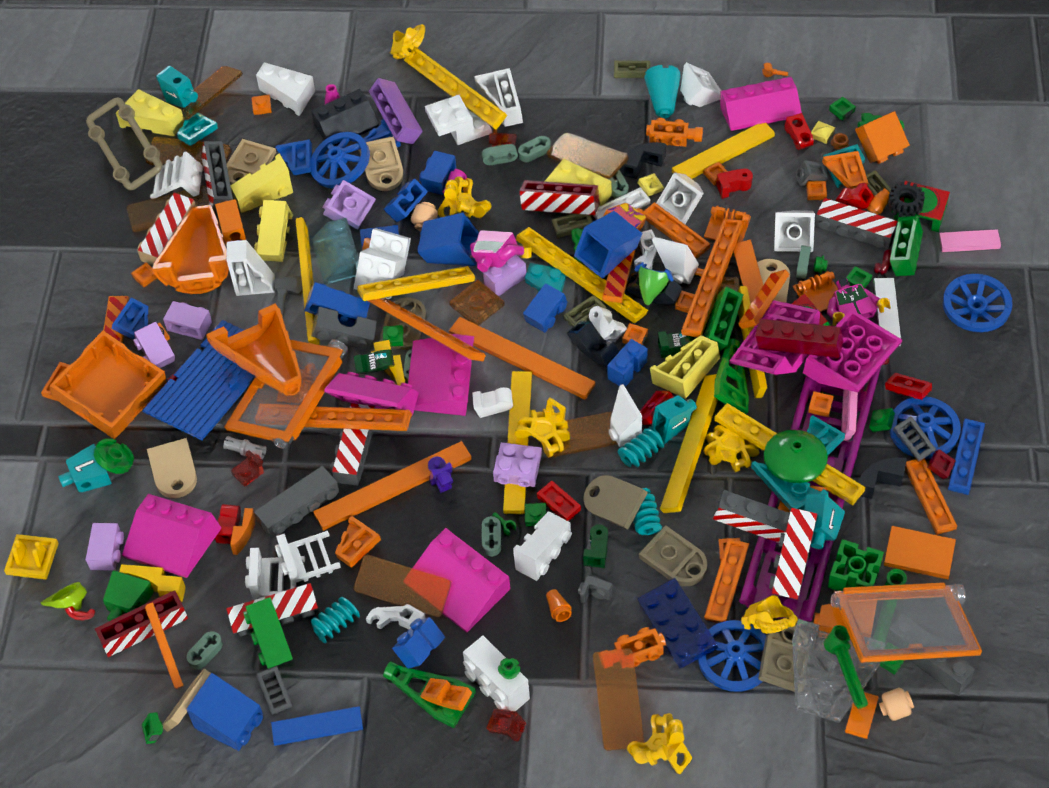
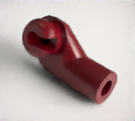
(882, 268)

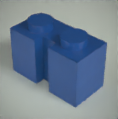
(437, 172)
(406, 200)
(544, 308)
(629, 359)
(416, 644)

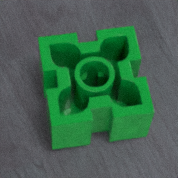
(855, 567)

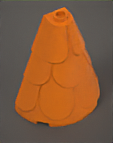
(194, 255)
(262, 351)

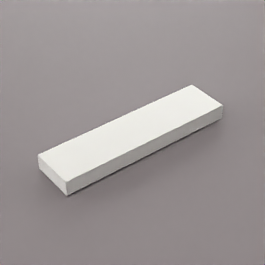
(889, 318)

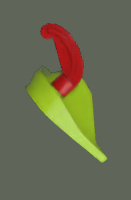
(71, 600)

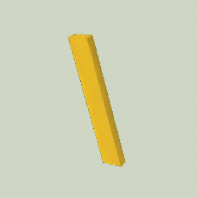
(725, 150)
(415, 283)
(757, 377)

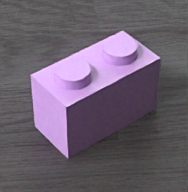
(506, 277)
(187, 320)
(154, 345)
(104, 546)

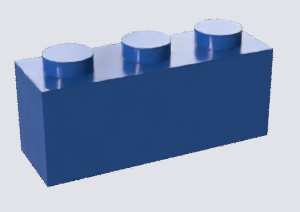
(347, 305)

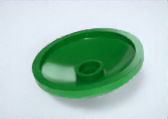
(793, 463)

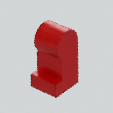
(799, 131)
(733, 181)
(856, 196)
(228, 518)

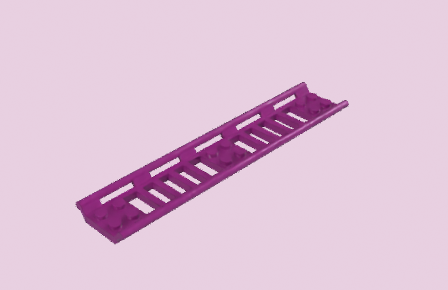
(804, 608)

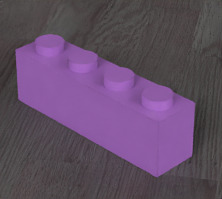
(395, 111)

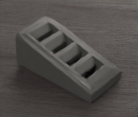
(920, 435)
(269, 673)

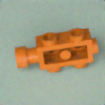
(672, 133)
(639, 643)

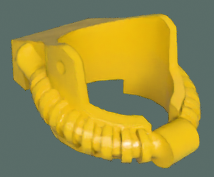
(405, 42)
(762, 615)

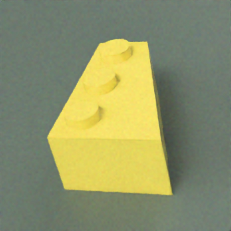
(153, 114)
(571, 173)
(266, 184)
(273, 230)
(687, 368)

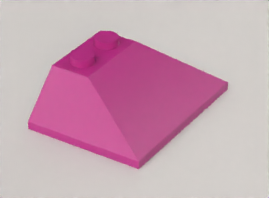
(770, 361)

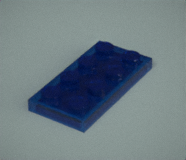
(678, 622)

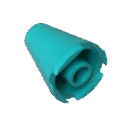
(663, 88)

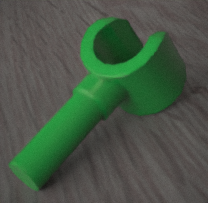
(504, 523)

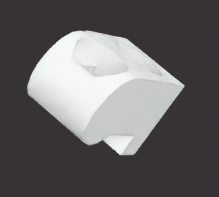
(605, 325)
(492, 402)

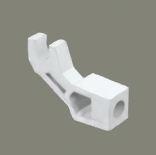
(648, 253)
(395, 613)

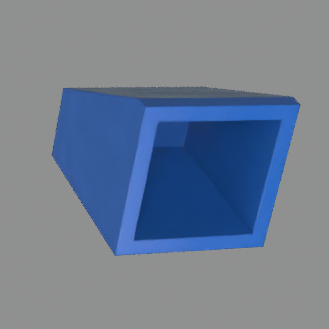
(448, 240)
(607, 243)
(224, 713)

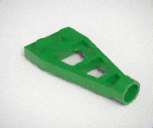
(725, 391)
(445, 715)

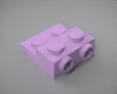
(348, 203)
(517, 464)

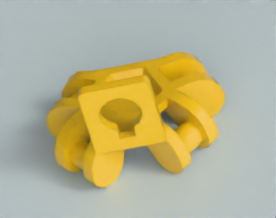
(462, 201)
(545, 426)
(725, 446)
(662, 745)

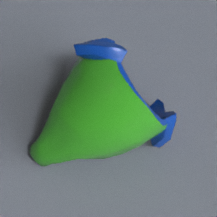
(652, 282)

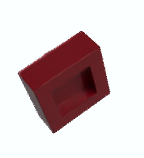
(941, 464)

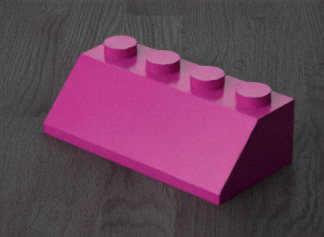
(760, 103)
(372, 392)

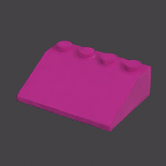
(862, 354)
(440, 376)
(169, 535)
(474, 579)

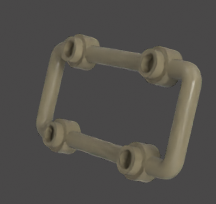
(150, 152)

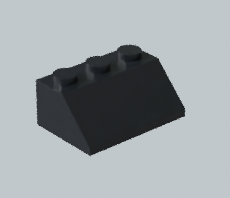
(345, 114)

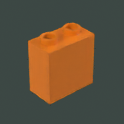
(882, 138)
(230, 221)

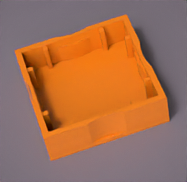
(108, 385)

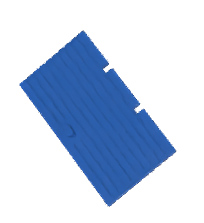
(203, 390)

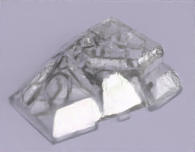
(818, 675)

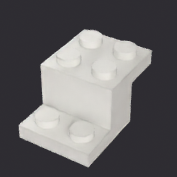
(454, 117)
(383, 259)

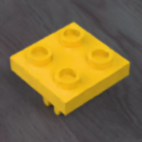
(31, 556)

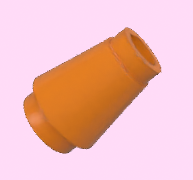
(879, 202)
(558, 606)

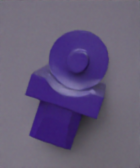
(440, 473)

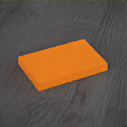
(919, 552)

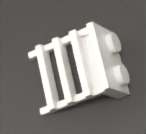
(181, 172)
(292, 560)
(260, 574)

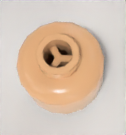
(423, 212)
(896, 704)

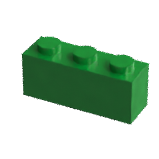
(906, 246)
(723, 317)
(267, 633)

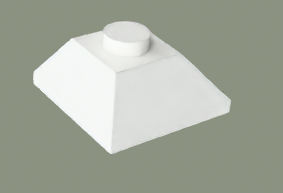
(698, 86)
(680, 196)
(793, 230)
(677, 259)
(625, 418)

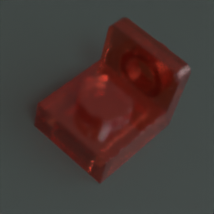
(498, 139)
(248, 469)
(506, 723)

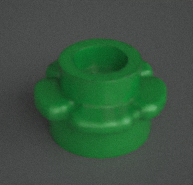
(820, 264)
(509, 673)

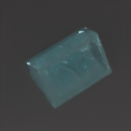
(336, 251)

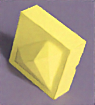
(822, 132)
(650, 184)

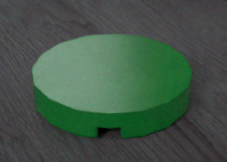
(113, 456)

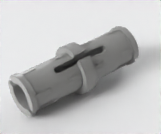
(243, 446)

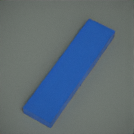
(966, 456)
(317, 726)

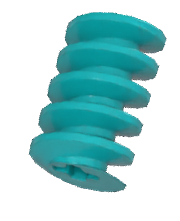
(640, 446)
(647, 517)
(333, 618)

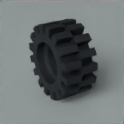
(906, 191)

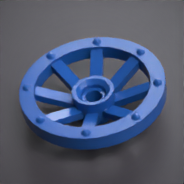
(338, 157)
(976, 304)
(931, 423)
(733, 658)

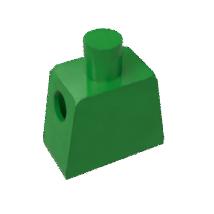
(125, 594)

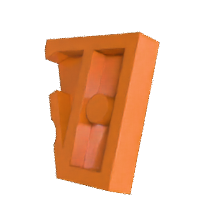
(847, 168)
(356, 542)

